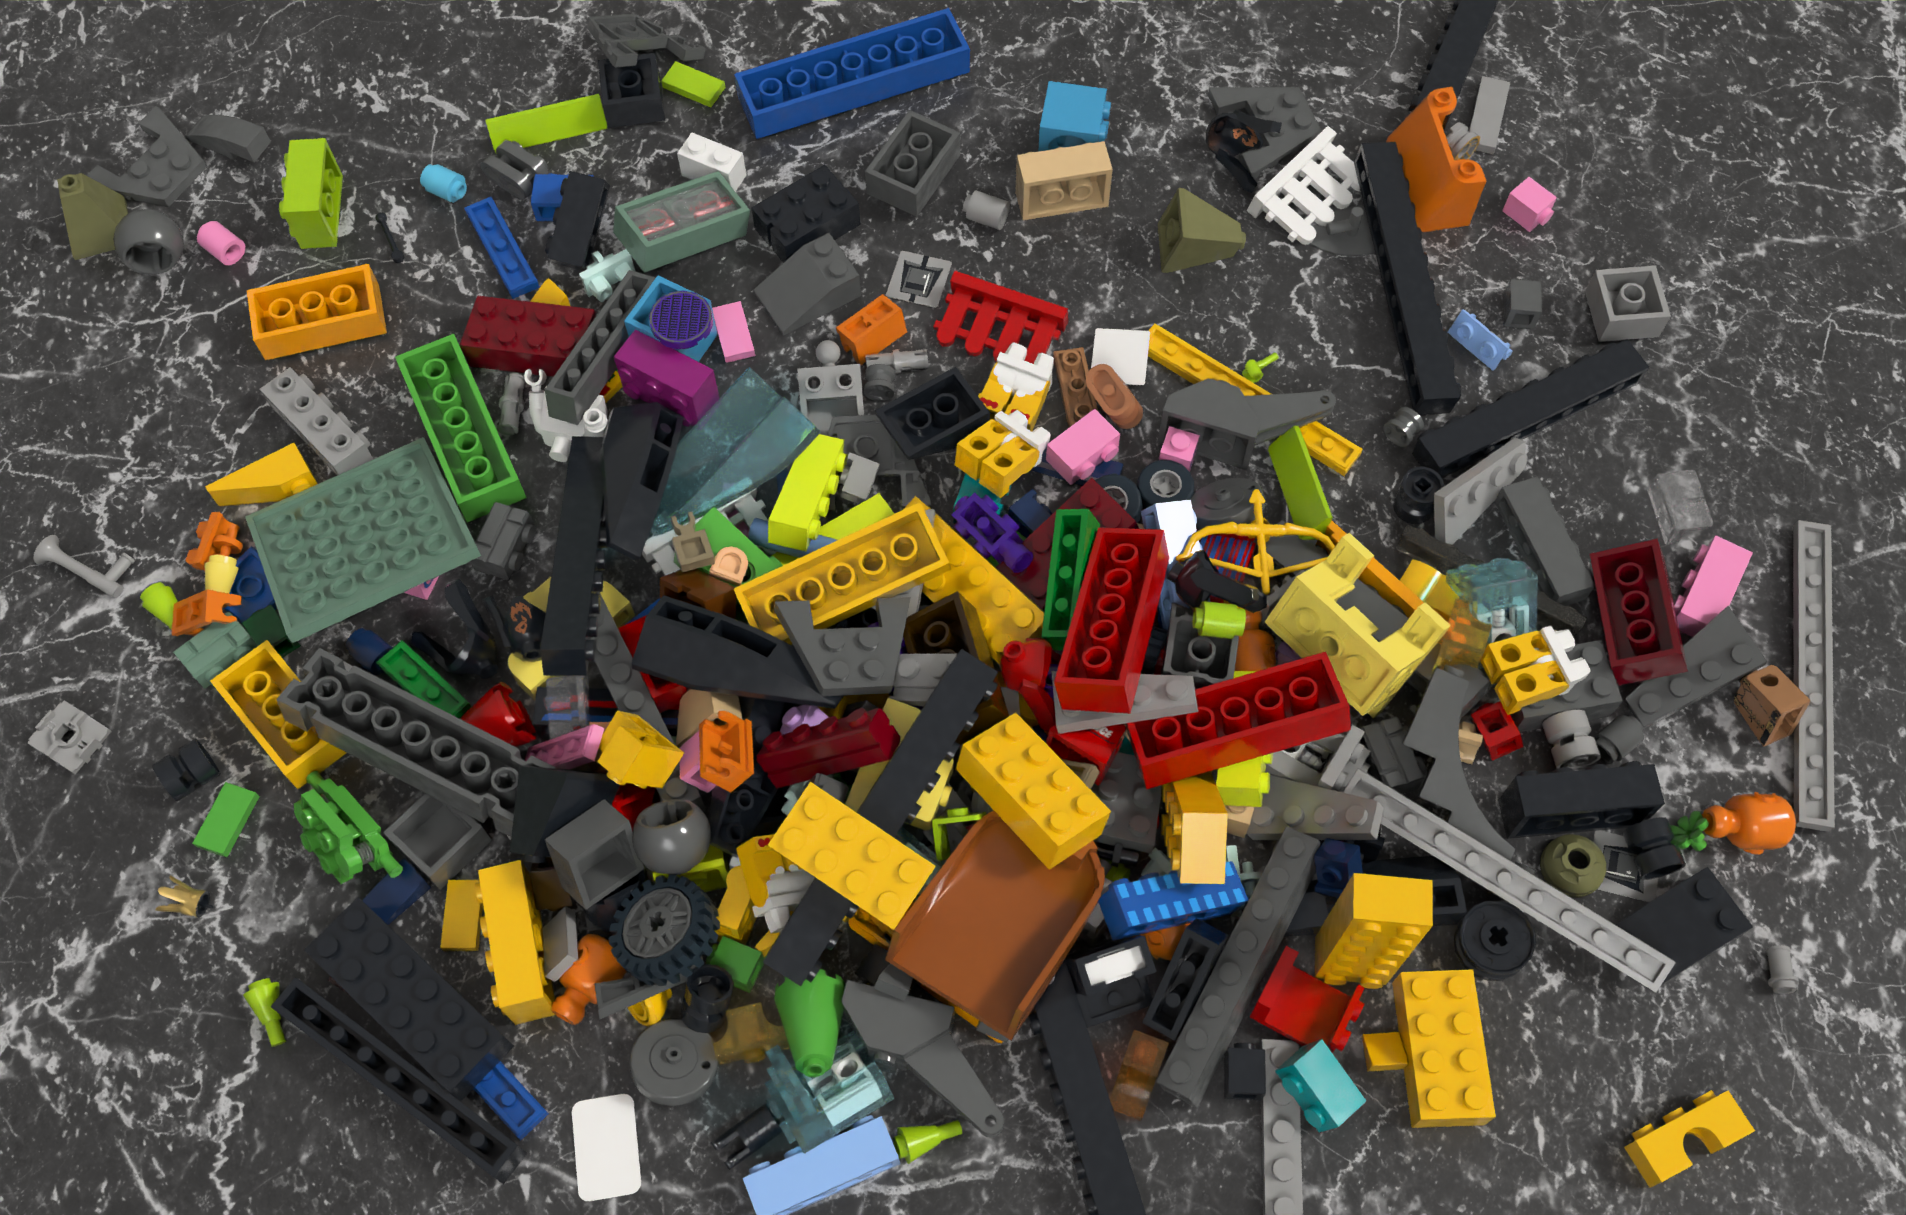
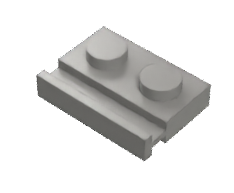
(918, 676)

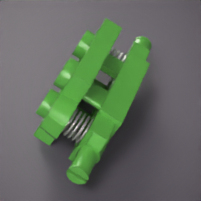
(341, 831)

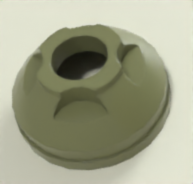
(1566, 878)

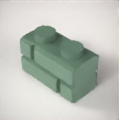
(215, 650)

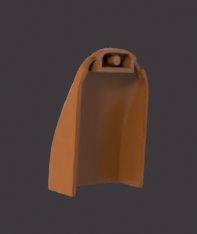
(996, 924)

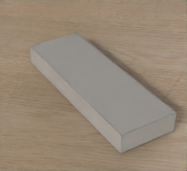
(1489, 112)

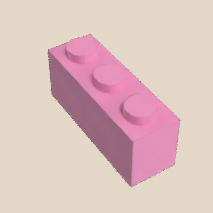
(1711, 584)

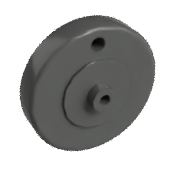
(1225, 502)
(673, 1063)

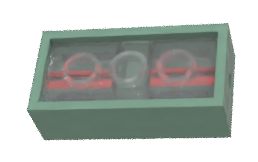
(681, 221)

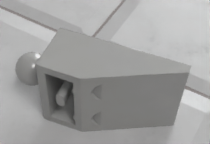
(830, 397)

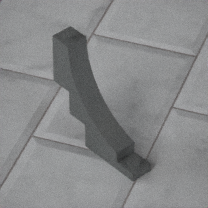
(1436, 733)

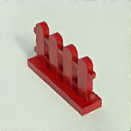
(992, 299)

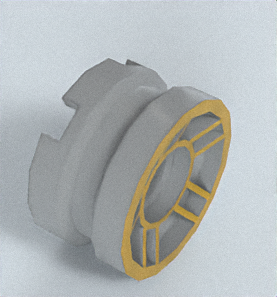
(1462, 142)

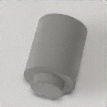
(986, 209)

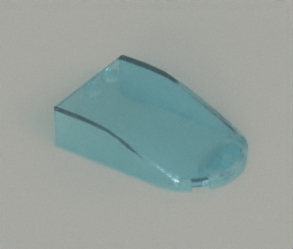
(733, 450)

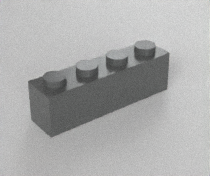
(1544, 541)

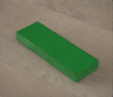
(421, 680)

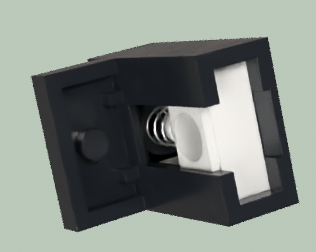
(1112, 978)

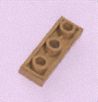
(1071, 374)

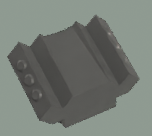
(1203, 657)

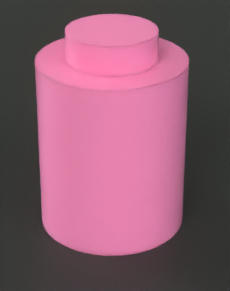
(220, 243)

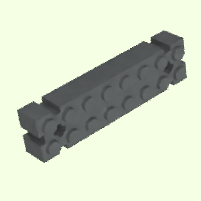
(407, 738)

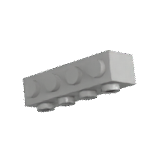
(316, 422)

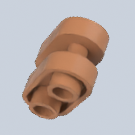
(1114, 396)

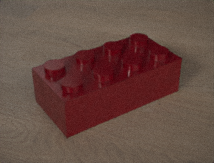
(522, 334)
(1090, 496)
(1638, 612)

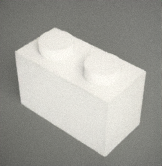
(703, 156)

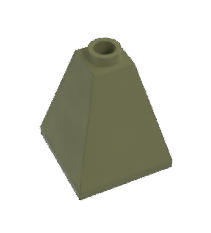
(90, 214)
(1196, 233)

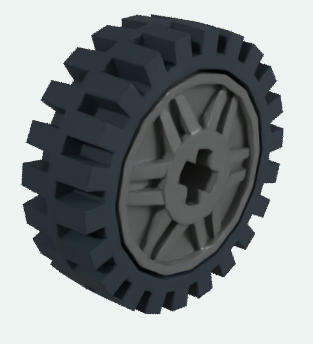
(664, 930)

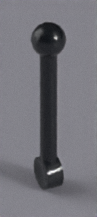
(396, 255)

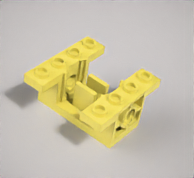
(1315, 624)

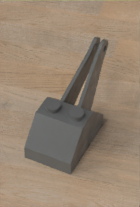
(1236, 423)
(919, 1039)

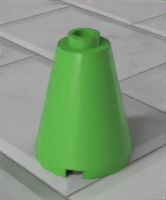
(811, 1020)

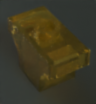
(1464, 640)
(748, 1036)

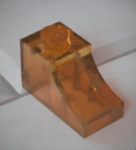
(1138, 1074)

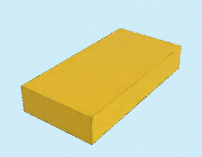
(461, 917)

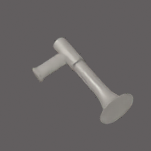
(50, 551)

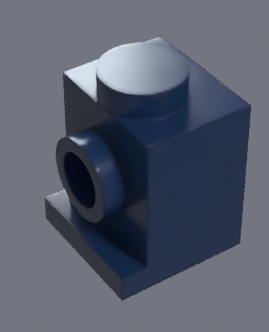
(1029, 513)
(1335, 866)

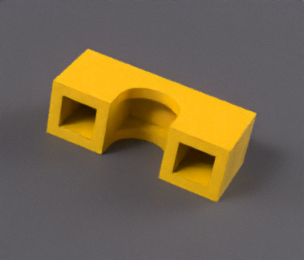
(1661, 1151)

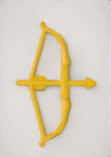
(1262, 562)

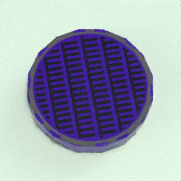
(681, 319)

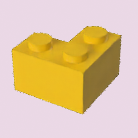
(637, 752)

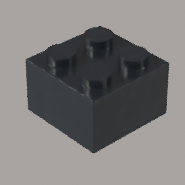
(631, 92)

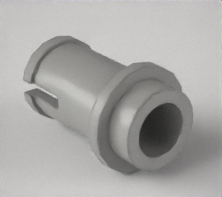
(1781, 970)

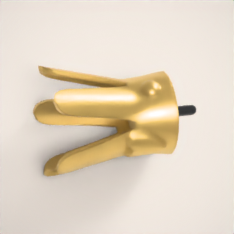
(193, 901)

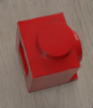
(1500, 741)

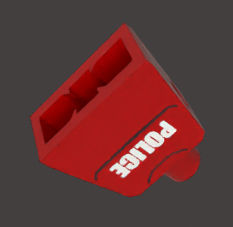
(1089, 746)

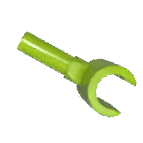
(1253, 369)

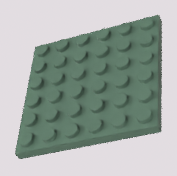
(360, 539)

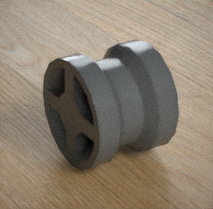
(879, 382)
(1403, 426)

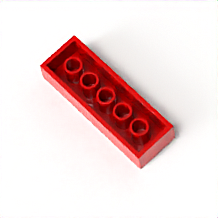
(1112, 621)
(1243, 721)

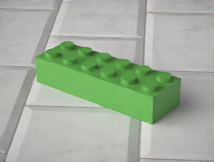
(460, 427)

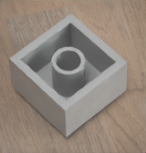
(1627, 303)

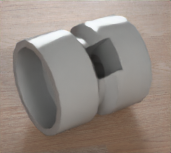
(1571, 740)

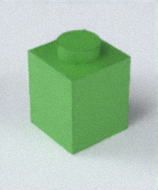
(739, 961)

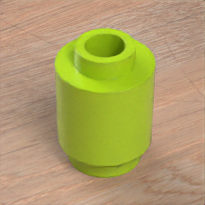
(1219, 620)

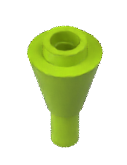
(260, 998)
(917, 1140)

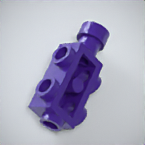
(992, 533)

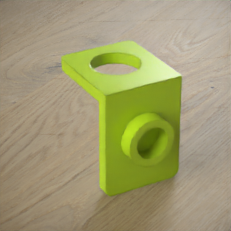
(940, 828)

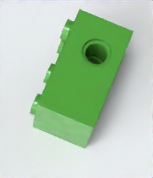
(724, 534)

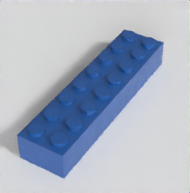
(852, 73)

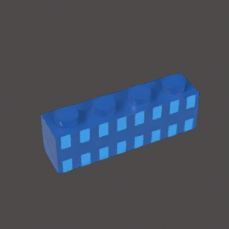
(1164, 902)

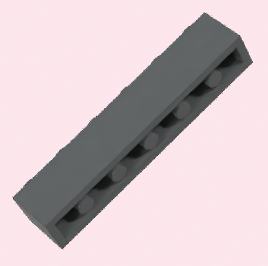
(592, 359)

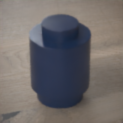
(367, 649)

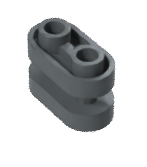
(514, 168)

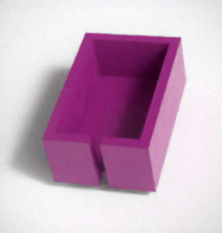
(666, 377)

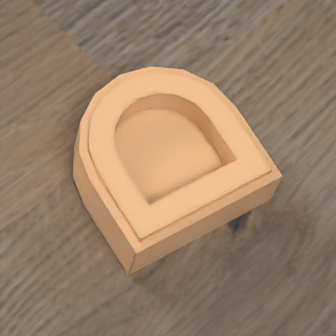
(730, 565)

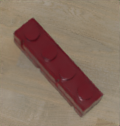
(828, 747)

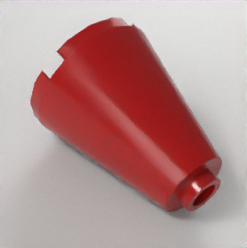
(501, 716)

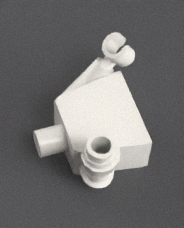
(558, 432)

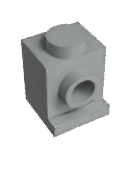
(858, 478)

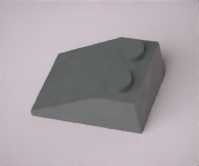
(809, 285)

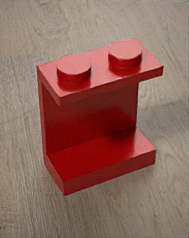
(1305, 1006)

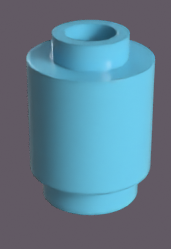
(443, 182)

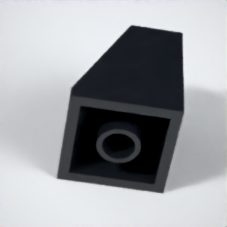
(551, 800)

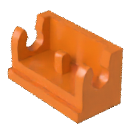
(872, 328)
(202, 610)
(726, 751)

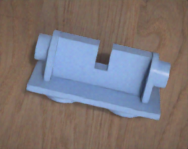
(1479, 340)

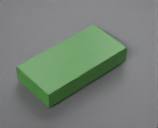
(226, 819)

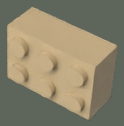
(1063, 180)

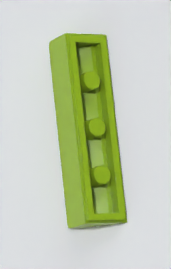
(549, 122)
(1300, 482)

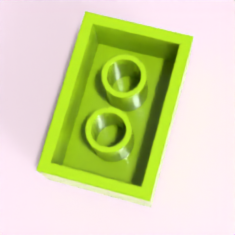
(311, 193)

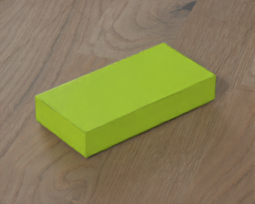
(693, 84)

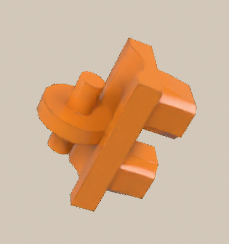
(217, 538)

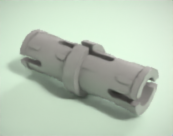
(900, 360)
(511, 404)

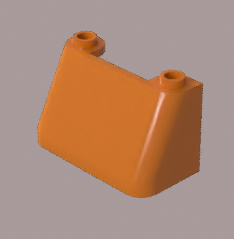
(1439, 186)

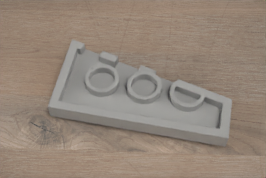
(1475, 490)

